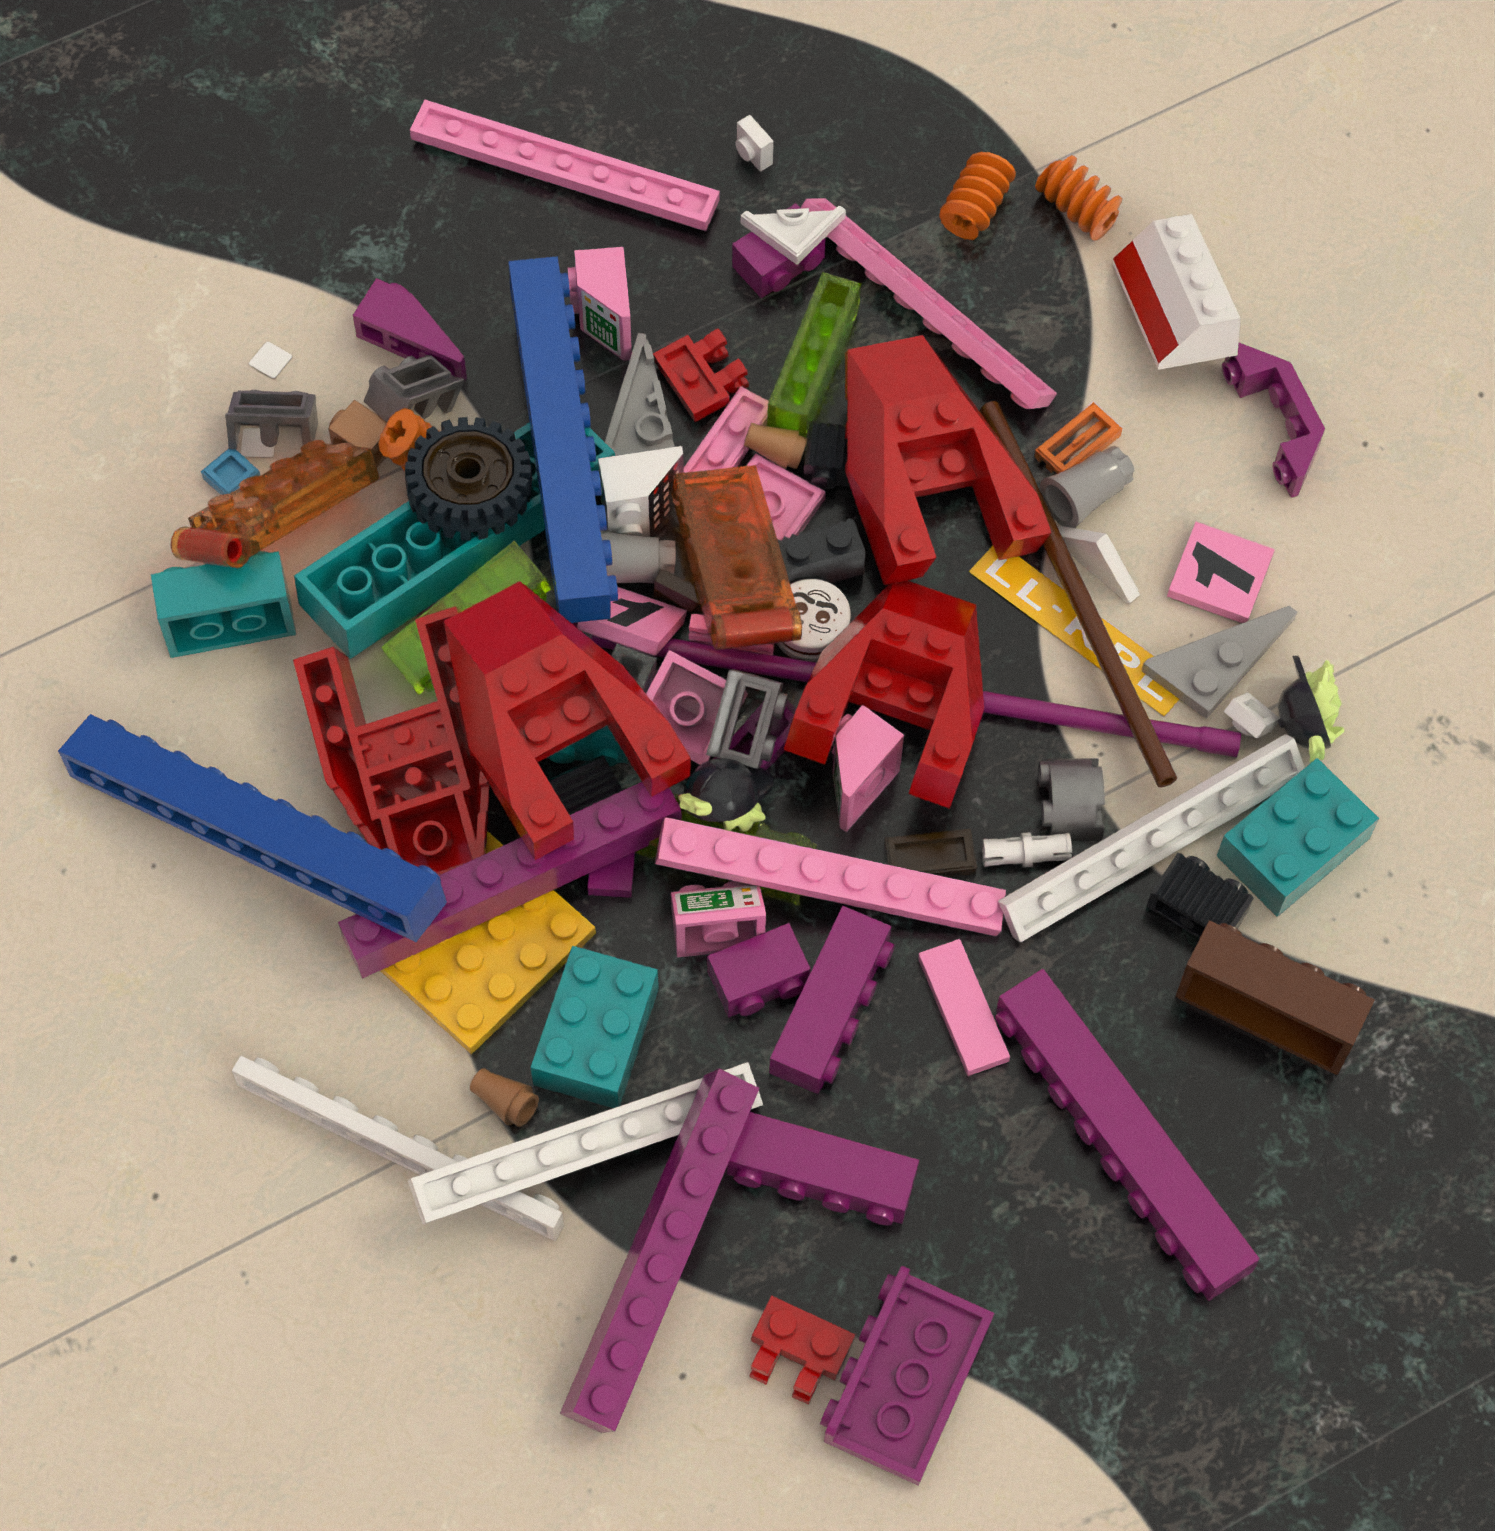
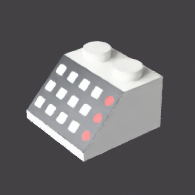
(639, 489)

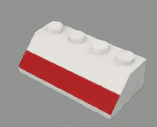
(1178, 294)

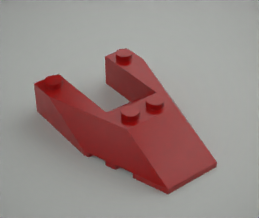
(919, 436)
(910, 659)
(535, 688)
(405, 775)

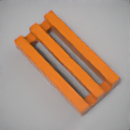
(1055, 463)

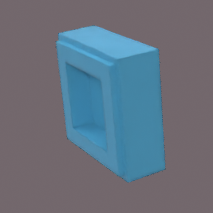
(228, 471)

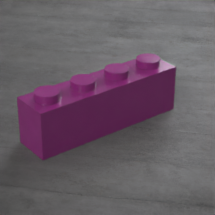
(831, 999)
(823, 1169)

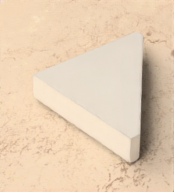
(793, 230)
(1100, 557)

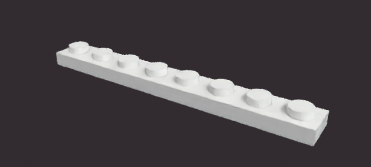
(1151, 838)
(383, 1139)
(558, 1151)

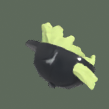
(1310, 709)
(726, 793)

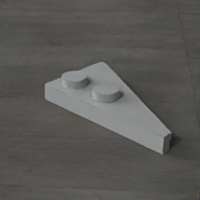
(640, 411)
(1212, 666)

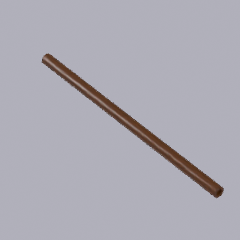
(1090, 619)

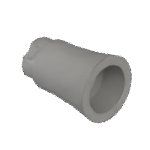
(1086, 485)
(639, 557)

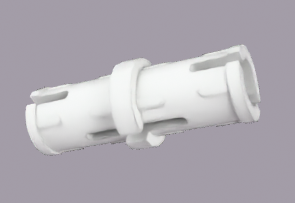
(1026, 849)

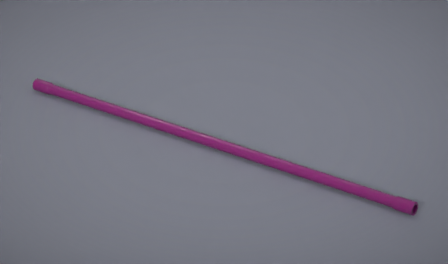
(1201, 738)

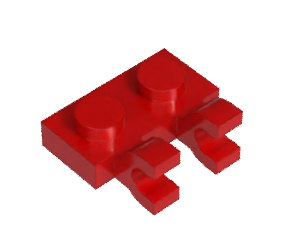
(693, 380)
(803, 1339)

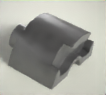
(1074, 797)

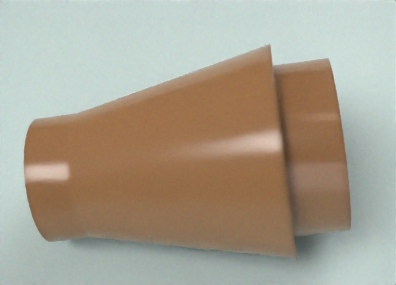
(776, 444)
(505, 1097)

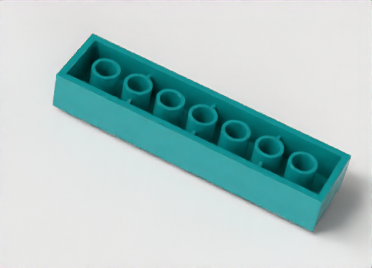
(405, 567)

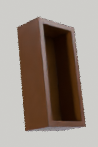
(1274, 996)

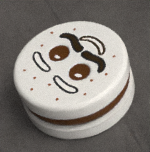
(823, 617)

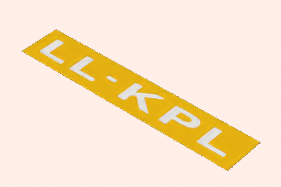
(1051, 608)

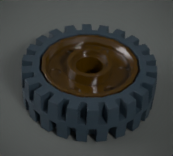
(497, 483)

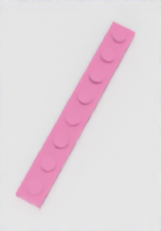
(565, 165)
(936, 311)
(830, 876)

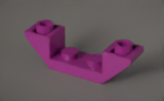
(1257, 371)

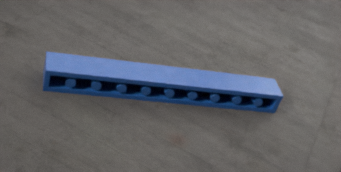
(559, 441)
(255, 827)

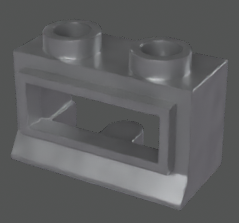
(412, 382)
(269, 411)
(728, 712)

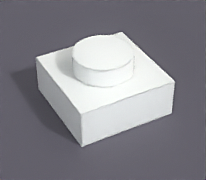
(754, 143)
(1251, 716)

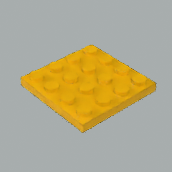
(491, 969)

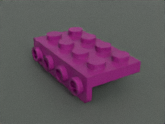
(906, 1376)

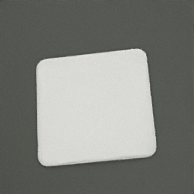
(270, 359)
(253, 446)

